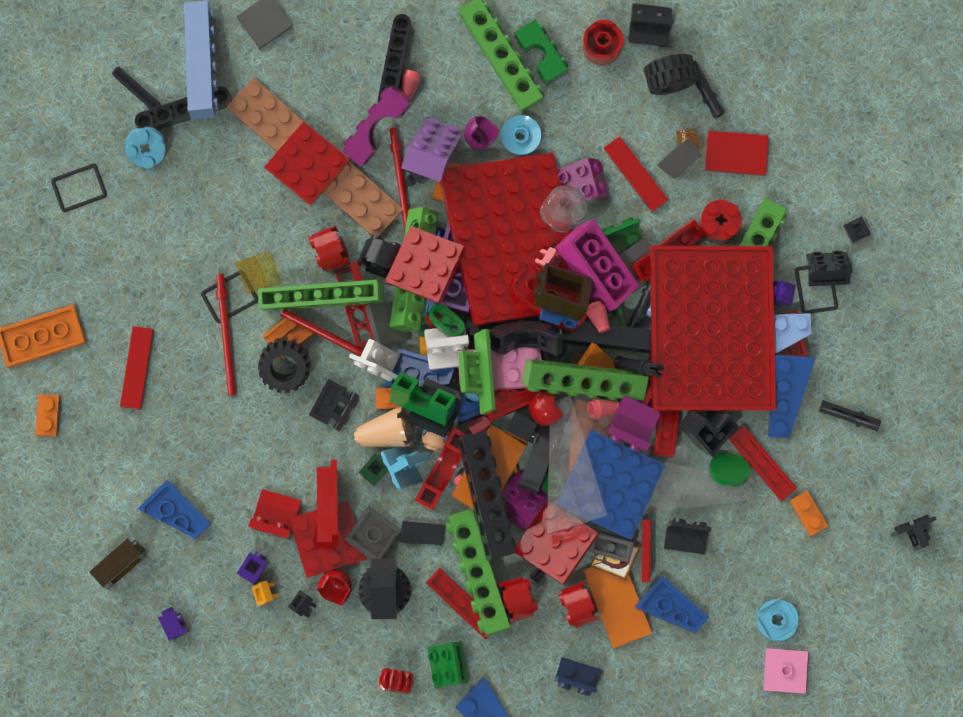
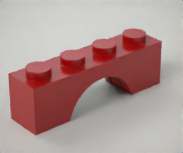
(441, 473)

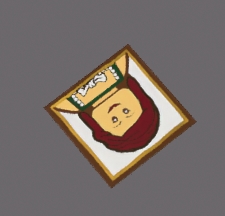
(613, 566)

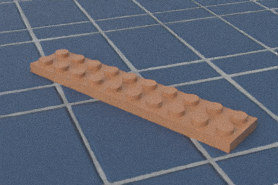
(349, 190)

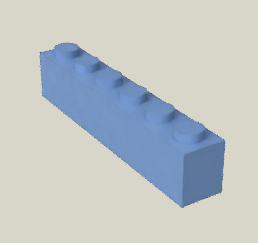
(199, 60)

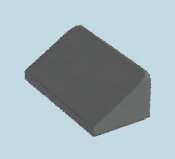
(679, 159)
(613, 546)

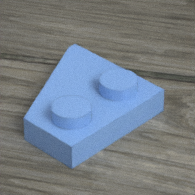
(790, 329)

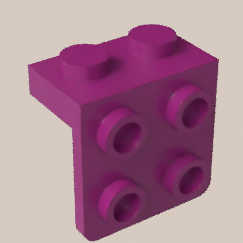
(586, 176)
(633, 424)
(522, 505)

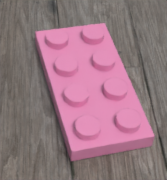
(509, 368)

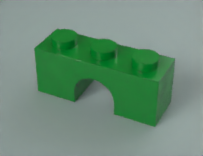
(533, 37)
(407, 394)

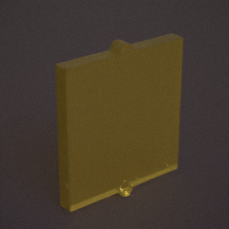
(258, 272)

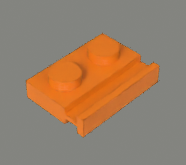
(287, 329)

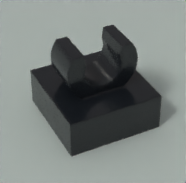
(413, 178)
(857, 230)
(301, 603)

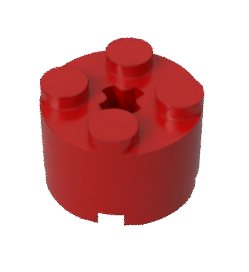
(613, 38)
(710, 226)
(330, 249)
(517, 599)
(579, 605)

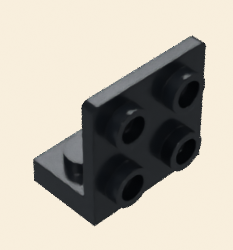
(430, 388)
(686, 537)

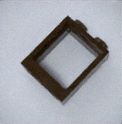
(565, 279)
(118, 563)

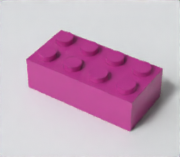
(592, 255)

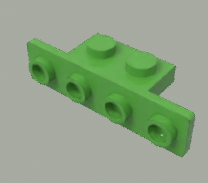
(476, 371)

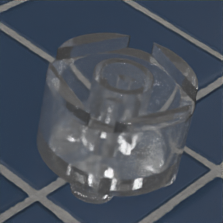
(563, 208)

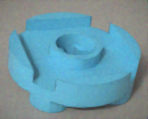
(142, 136)
(773, 631)

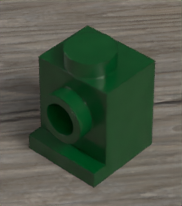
(367, 472)

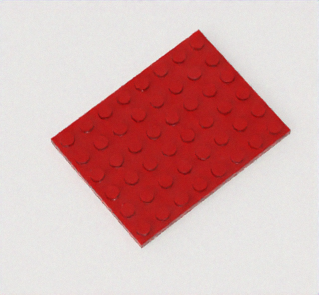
(499, 221)
(712, 328)

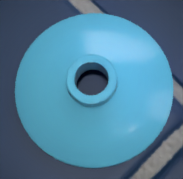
(525, 126)

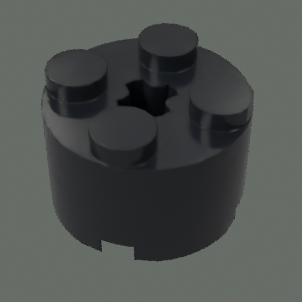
(378, 256)

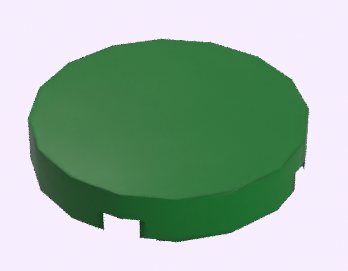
(729, 469)

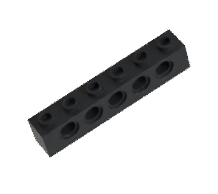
(477, 487)

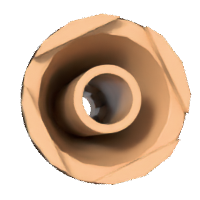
(386, 430)

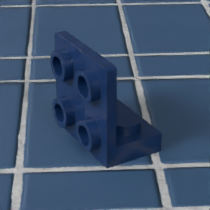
(578, 676)

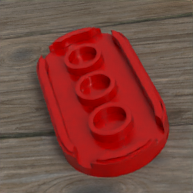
(523, 288)

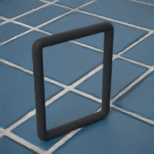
(84, 202)
(797, 269)
(232, 313)

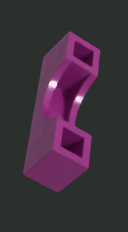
(362, 145)

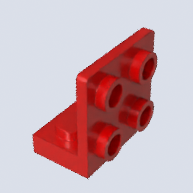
(273, 514)

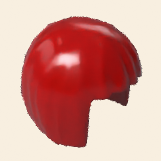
(543, 409)
(335, 586)

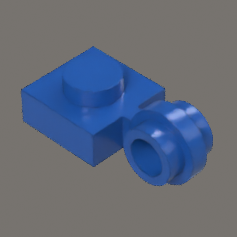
(555, 318)

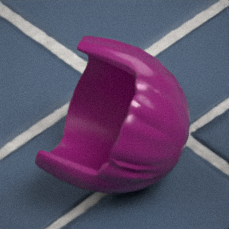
(480, 132)

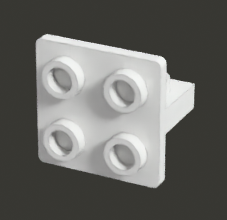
(443, 349)
(378, 360)

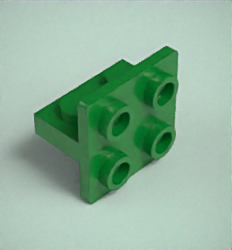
(448, 664)

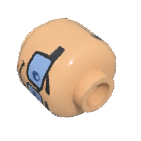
(433, 441)

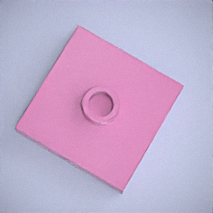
(785, 671)

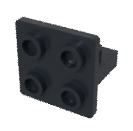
(650, 25)
(828, 268)
(917, 536)

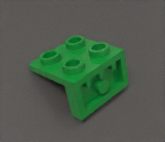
(623, 235)

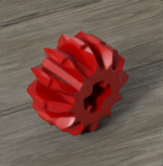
(396, 681)

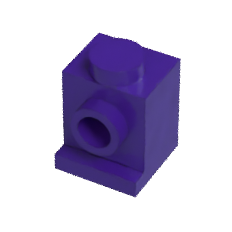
(783, 292)
(245, 571)
(172, 624)

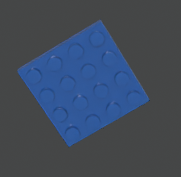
(624, 481)

